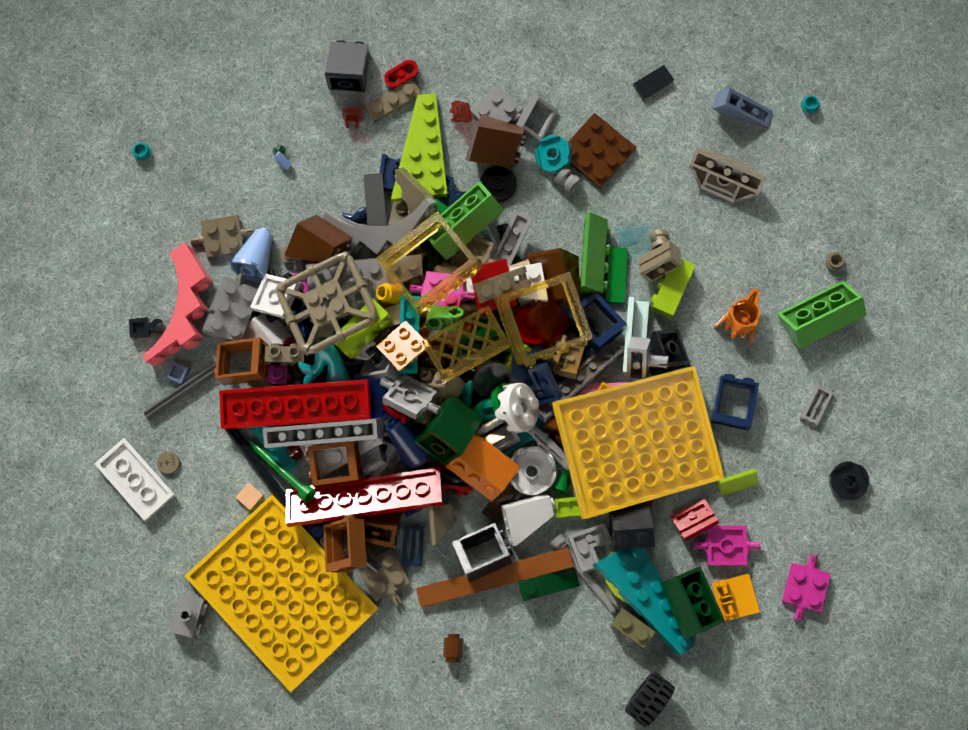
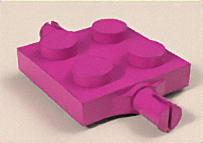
(454, 298)
(727, 546)
(806, 587)

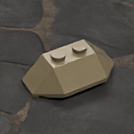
(725, 176)

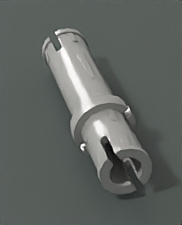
(549, 445)

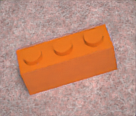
(484, 467)

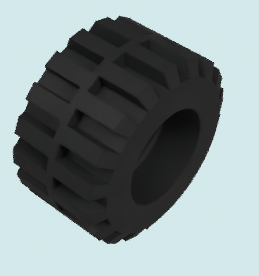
(650, 699)

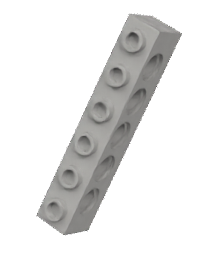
(323, 433)

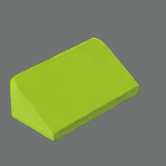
(738, 482)

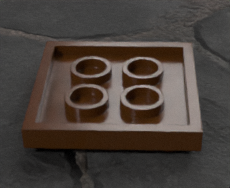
(599, 150)

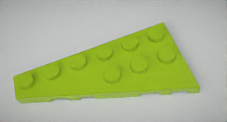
(423, 149)

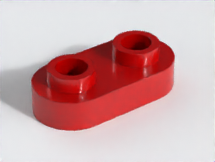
(399, 72)

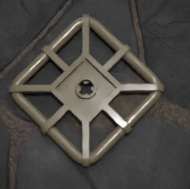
(337, 307)

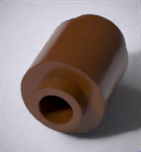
(453, 648)

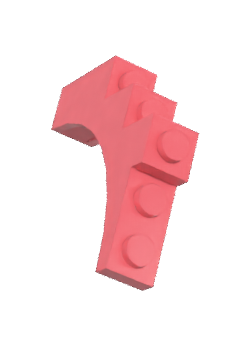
(189, 307)

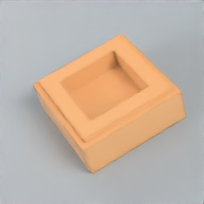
(249, 496)

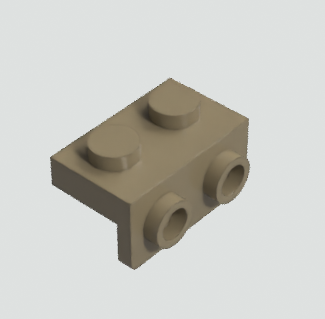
(568, 362)

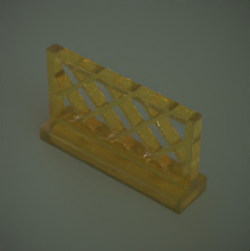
(471, 360)

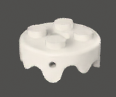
(518, 407)
(544, 464)

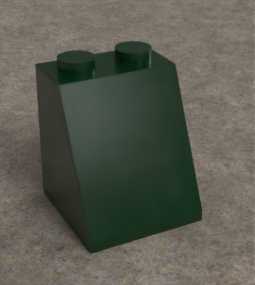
(449, 431)

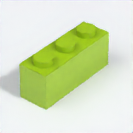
(671, 290)
(353, 344)

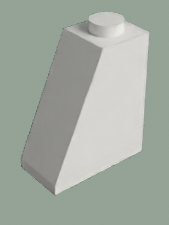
(526, 516)

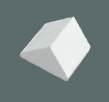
(269, 332)

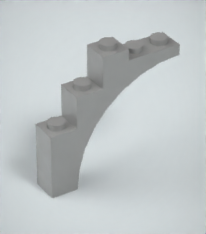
(380, 237)

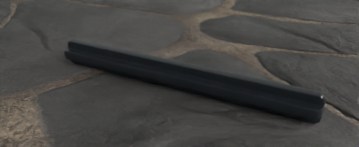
(258, 465)

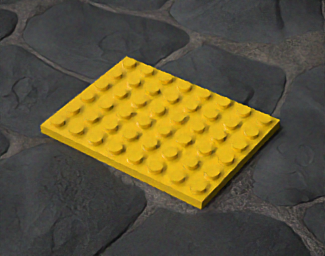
(638, 441)
(278, 595)

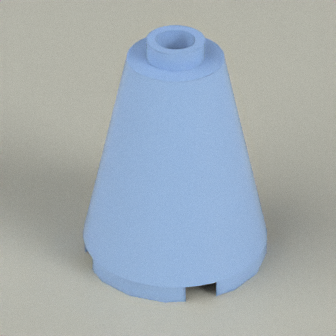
(254, 256)

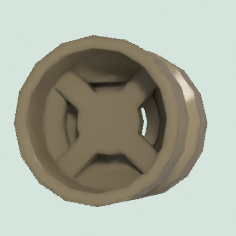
(659, 237)

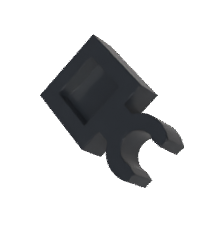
(142, 327)
(373, 349)

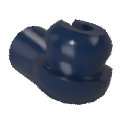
(358, 217)

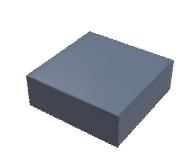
(177, 373)

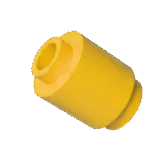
(389, 293)

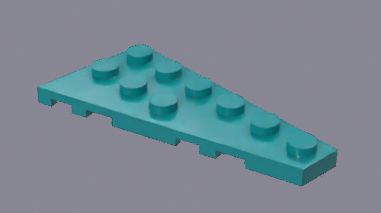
(640, 587)

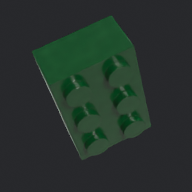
(692, 602)

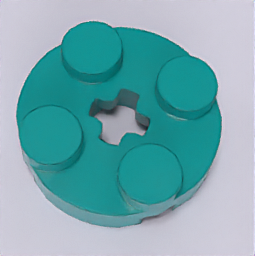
(563, 156)

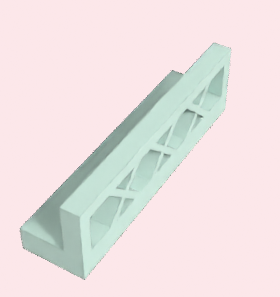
(636, 324)

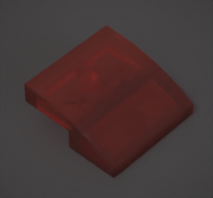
(547, 320)

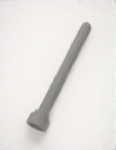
(559, 543)

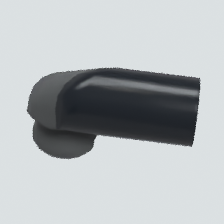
(372, 564)

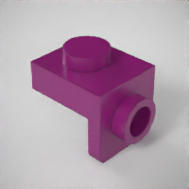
(279, 375)

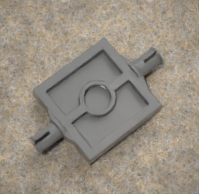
(410, 396)

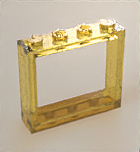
(413, 240)
(513, 333)

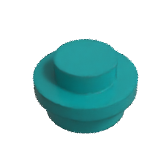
(810, 104)
(141, 151)

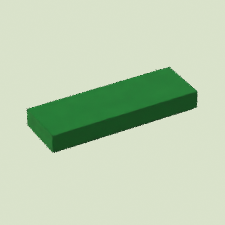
(616, 275)

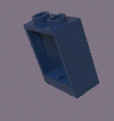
(619, 326)
(731, 421)

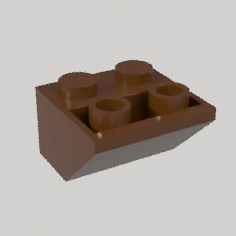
(382, 528)

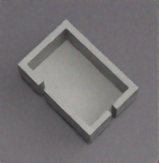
(230, 310)

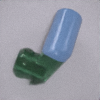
(280, 158)

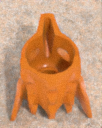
(743, 316)

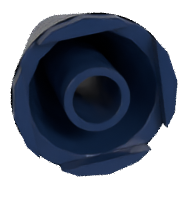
(403, 439)

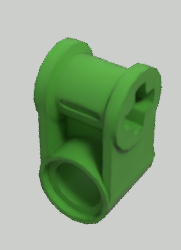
(442, 317)

